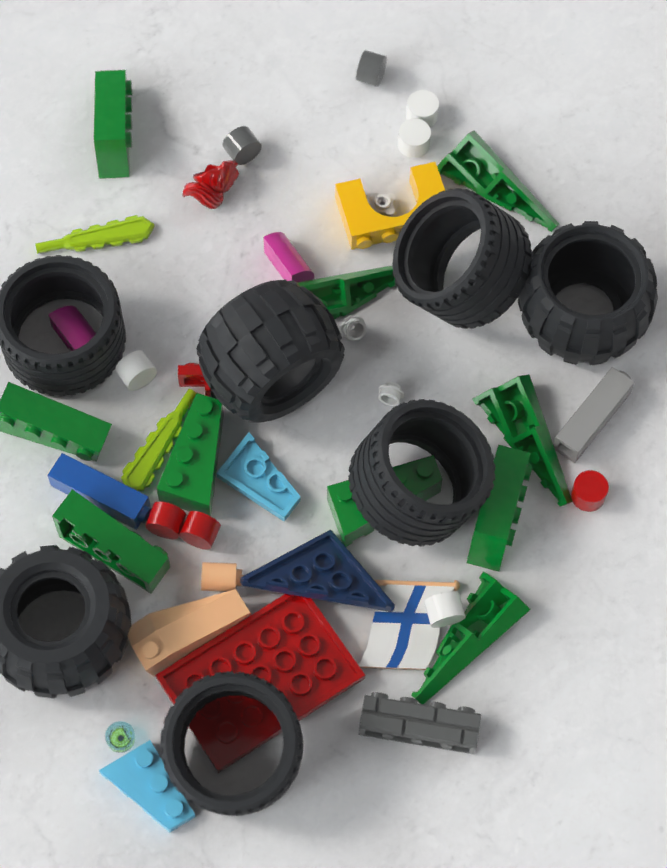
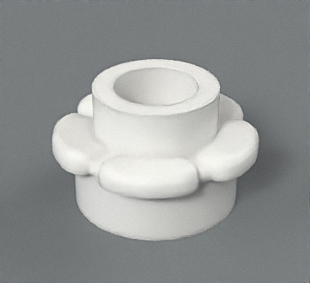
(357, 332)
(390, 393)

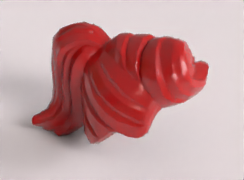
(212, 184)

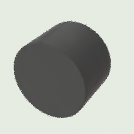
(371, 68)
(242, 145)

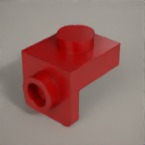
(191, 376)

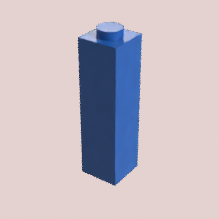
(103, 491)

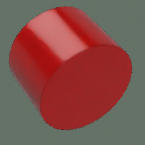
(589, 490)
(165, 520)
(199, 530)

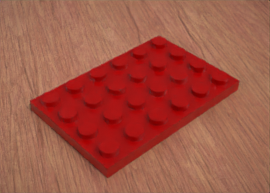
(284, 645)

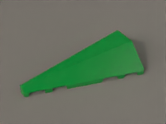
(482, 171)
(351, 290)
(520, 418)
(487, 618)

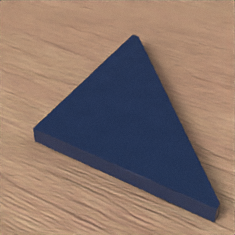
(323, 572)

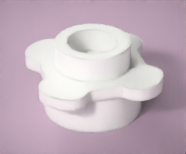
(388, 199)

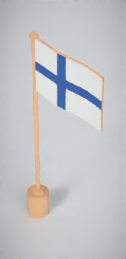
(396, 638)

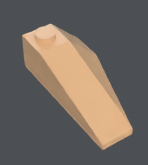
(177, 631)

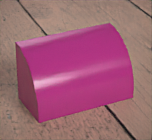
(286, 258)
(71, 327)

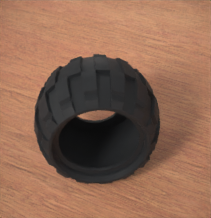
(597, 258)
(270, 350)
(89, 651)

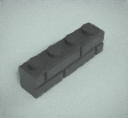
(420, 723)

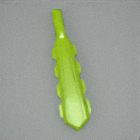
(115, 232)
(149, 458)

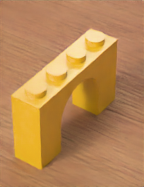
(366, 226)

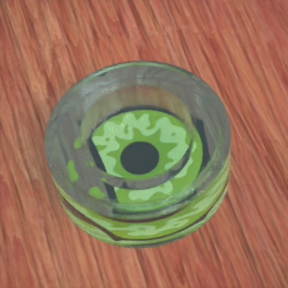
(120, 736)

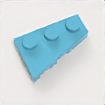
(258, 479)
(146, 782)

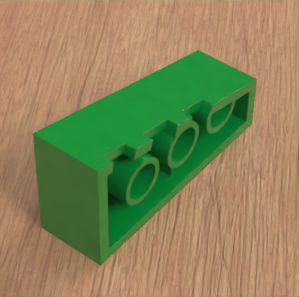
(112, 123)
(51, 423)
(193, 464)
(418, 476)
(500, 509)
(110, 541)

